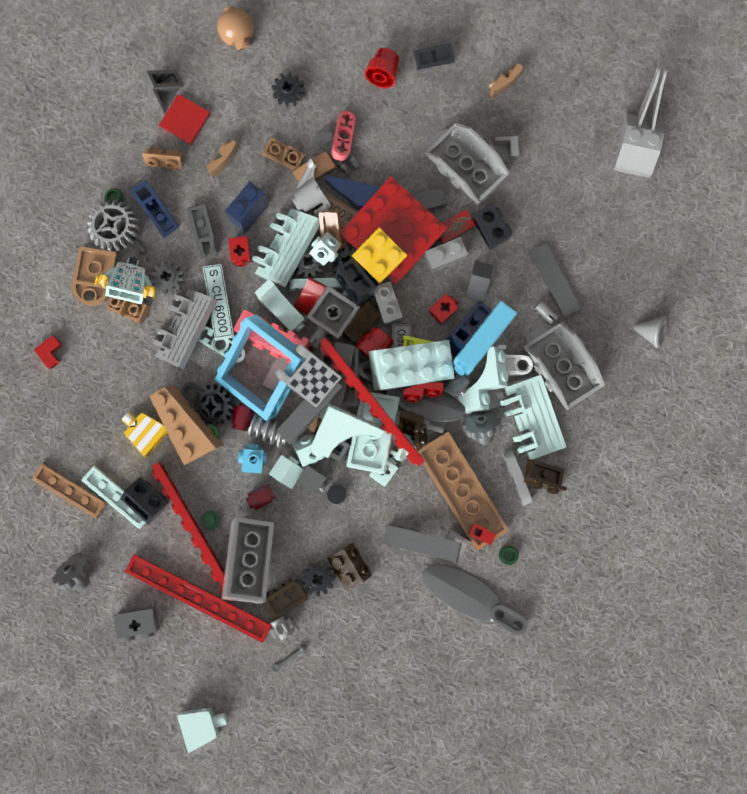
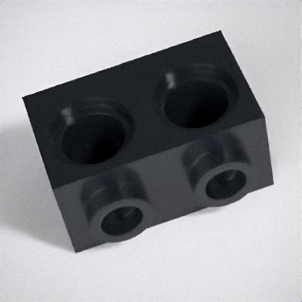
(434, 56)
(487, 228)
(355, 282)
(140, 503)

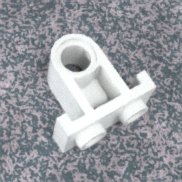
(512, 361)

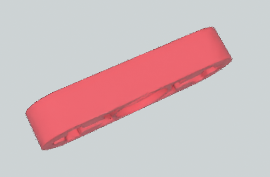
(348, 130)

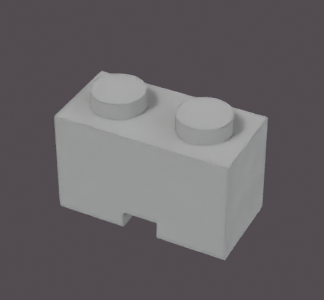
(446, 255)

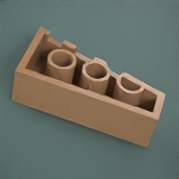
(184, 425)

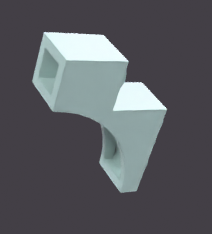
(493, 378)

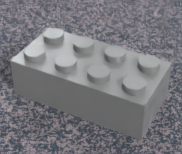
(248, 560)

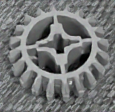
(99, 231)

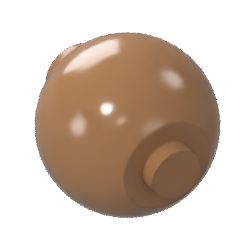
(235, 27)

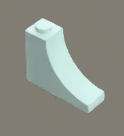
(280, 307)
(337, 427)

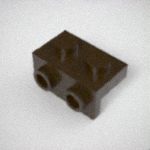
(360, 322)
(414, 425)
(544, 476)
(349, 567)
(285, 598)

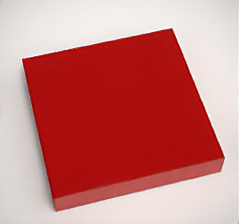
(184, 119)

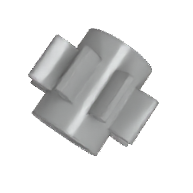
(282, 628)

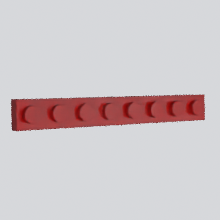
(365, 396)
(189, 523)
(198, 598)

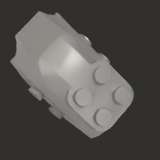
(467, 161)
(564, 363)

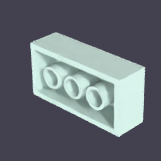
(411, 365)

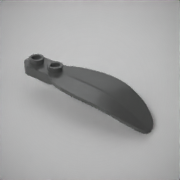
(440, 408)
(471, 597)

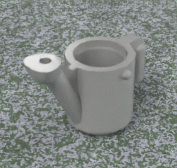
(310, 192)

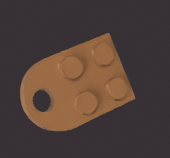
(88, 265)

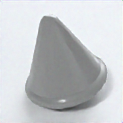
(653, 330)

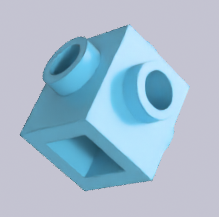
(252, 465)

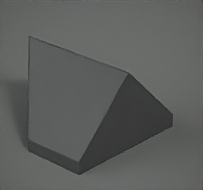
(164, 85)

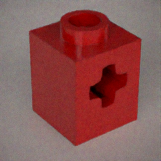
(234, 246)
(440, 316)

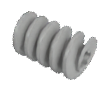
(267, 430)

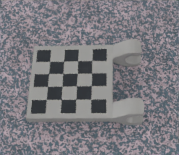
(311, 379)

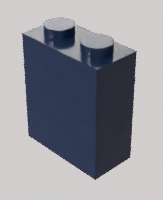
(247, 207)

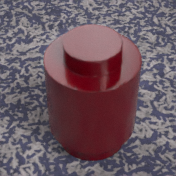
(242, 417)
(260, 497)

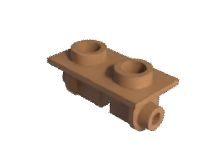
(155, 158)

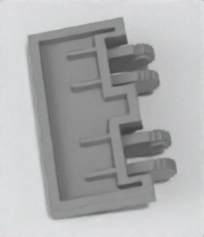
(186, 328)

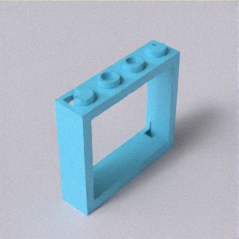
(483, 339)
(279, 341)

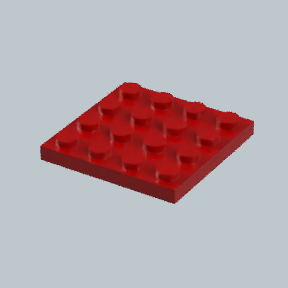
(401, 220)

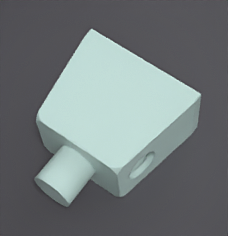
(200, 726)

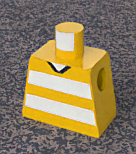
(144, 432)

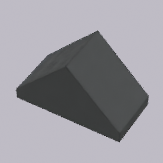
(479, 280)

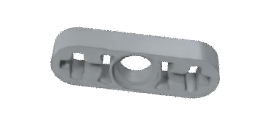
(515, 472)

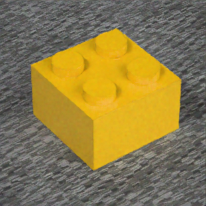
(379, 255)

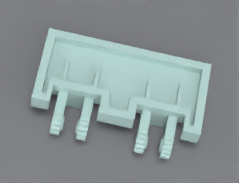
(286, 249)
(536, 417)

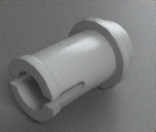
(545, 311)

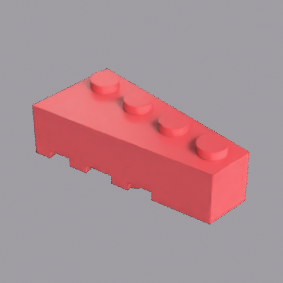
(260, 343)

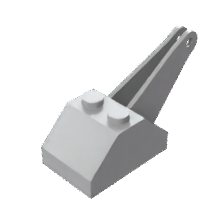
(640, 136)

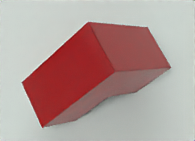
(46, 351)
(481, 534)

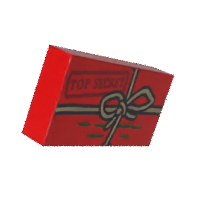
(457, 226)

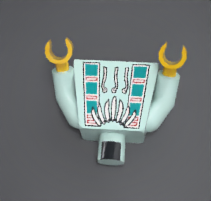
(127, 282)

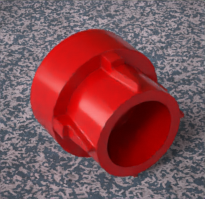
(383, 69)
(372, 341)

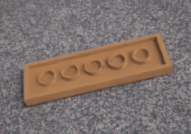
(461, 488)

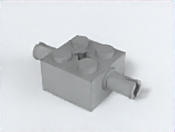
(320, 315)

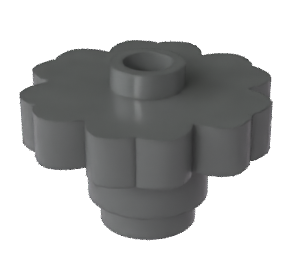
(482, 426)
(73, 574)

